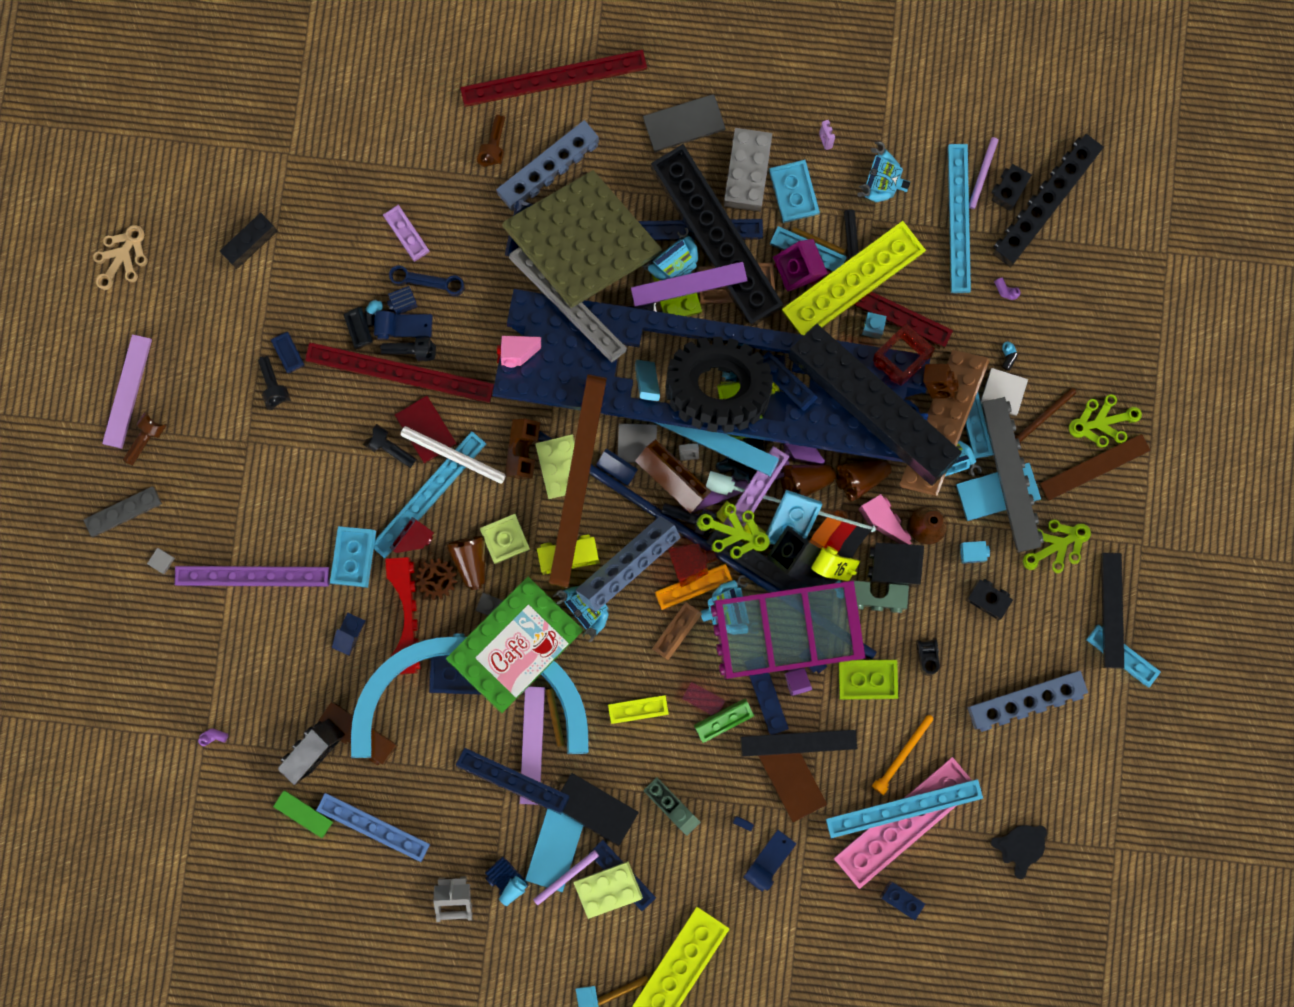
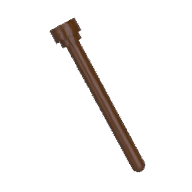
(1046, 414)

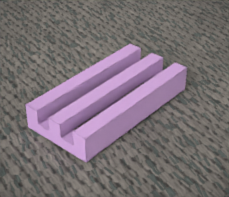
(826, 135)

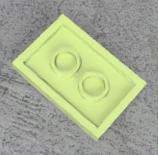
(555, 463)
(608, 890)

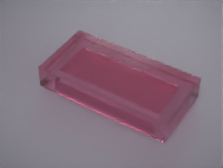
(703, 699)

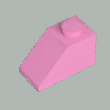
(518, 349)

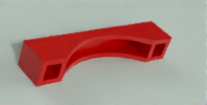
(399, 573)

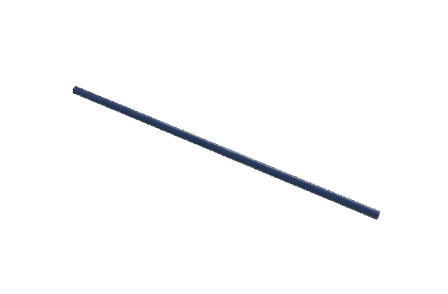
(685, 531)

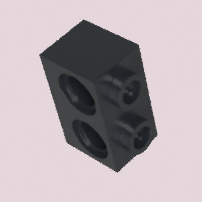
(1013, 188)

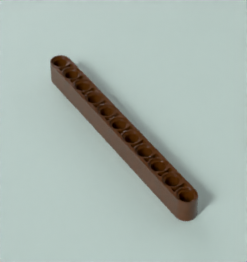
(577, 480)

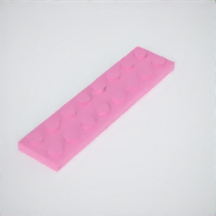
(884, 843)

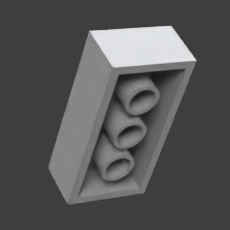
(748, 169)

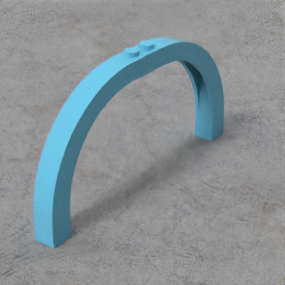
(363, 715)

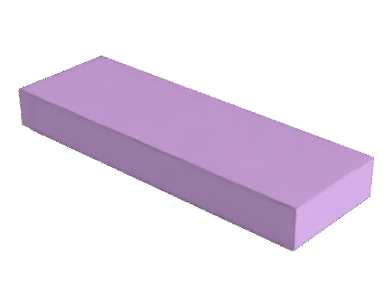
(406, 233)

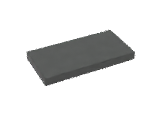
(684, 123)

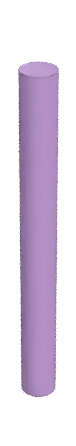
(983, 172)
(566, 877)

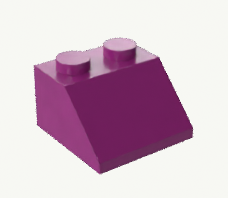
(800, 264)

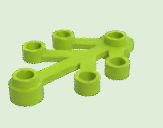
(1102, 423)
(736, 532)
(1059, 544)

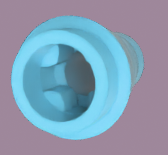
(513, 890)

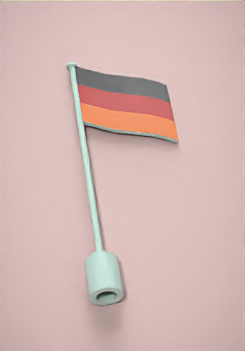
(833, 532)

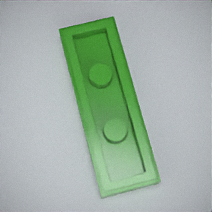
(724, 720)
(303, 814)

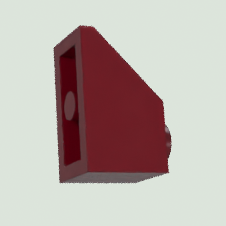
(412, 537)

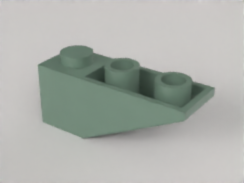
(672, 806)

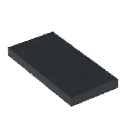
(597, 810)

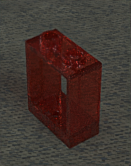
(916, 342)

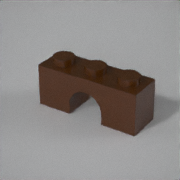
(522, 435)

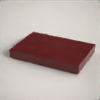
(425, 419)

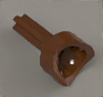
(491, 153)
(149, 428)

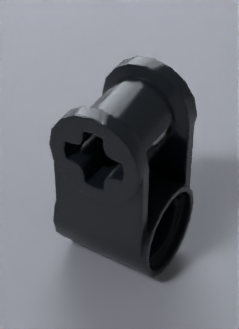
(928, 654)

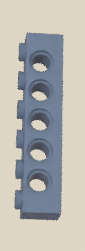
(581, 132)
(628, 563)
(1076, 690)

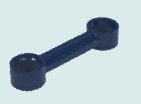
(426, 280)

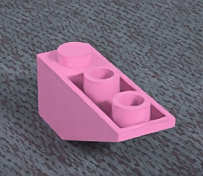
(878, 513)

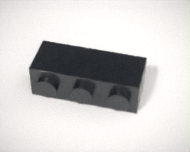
(248, 240)

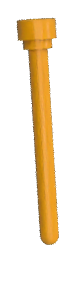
(882, 783)

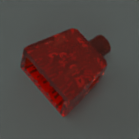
(690, 562)

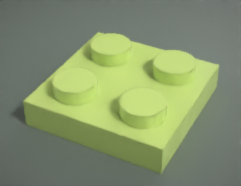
(504, 538)

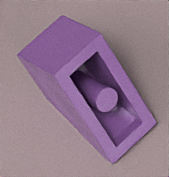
(803, 454)
(797, 681)

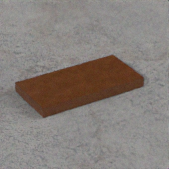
(793, 784)

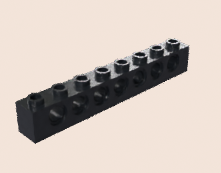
(1090, 149)

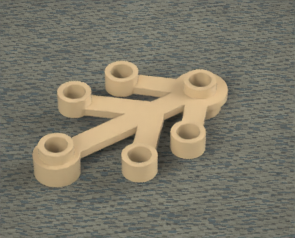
(122, 255)

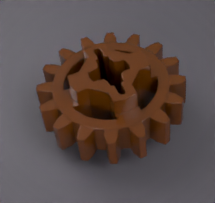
(434, 571)

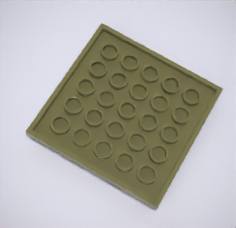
(582, 238)

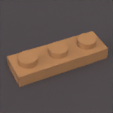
(677, 631)

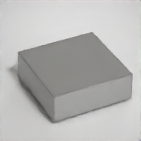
(689, 452)
(161, 561)

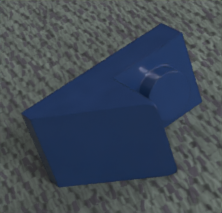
(348, 634)

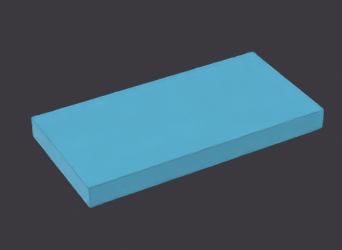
(985, 497)
(554, 849)

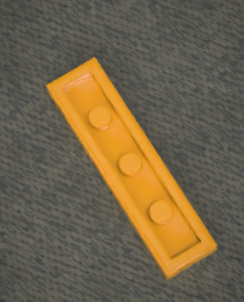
(675, 594)

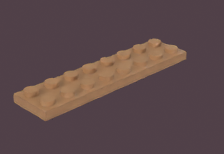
(951, 413)

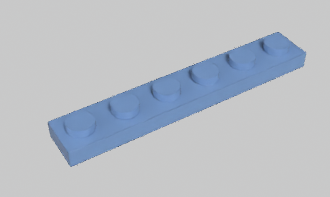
(373, 827)

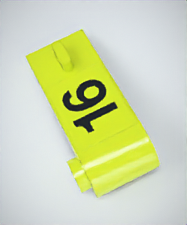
(834, 566)

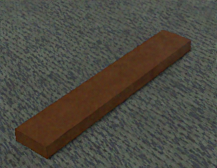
(1094, 467)

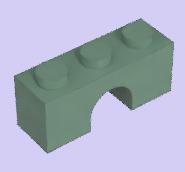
(895, 599)

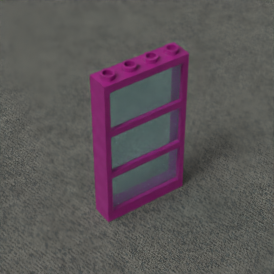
(788, 629)

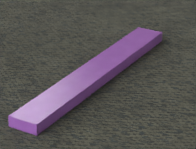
(251, 576)

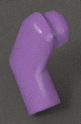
(1006, 292)
(211, 735)

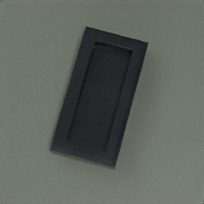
(358, 328)

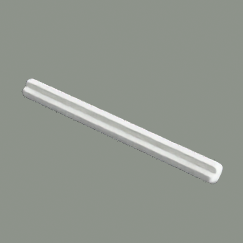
(453, 455)

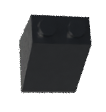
(795, 556)
(896, 564)

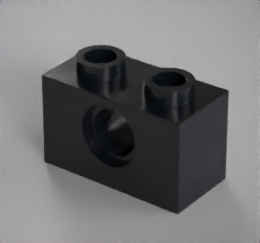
(978, 598)

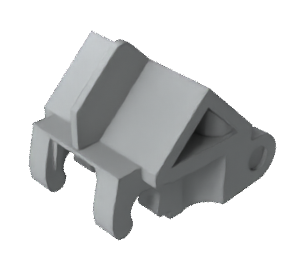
(450, 893)

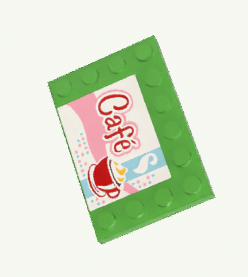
(514, 645)

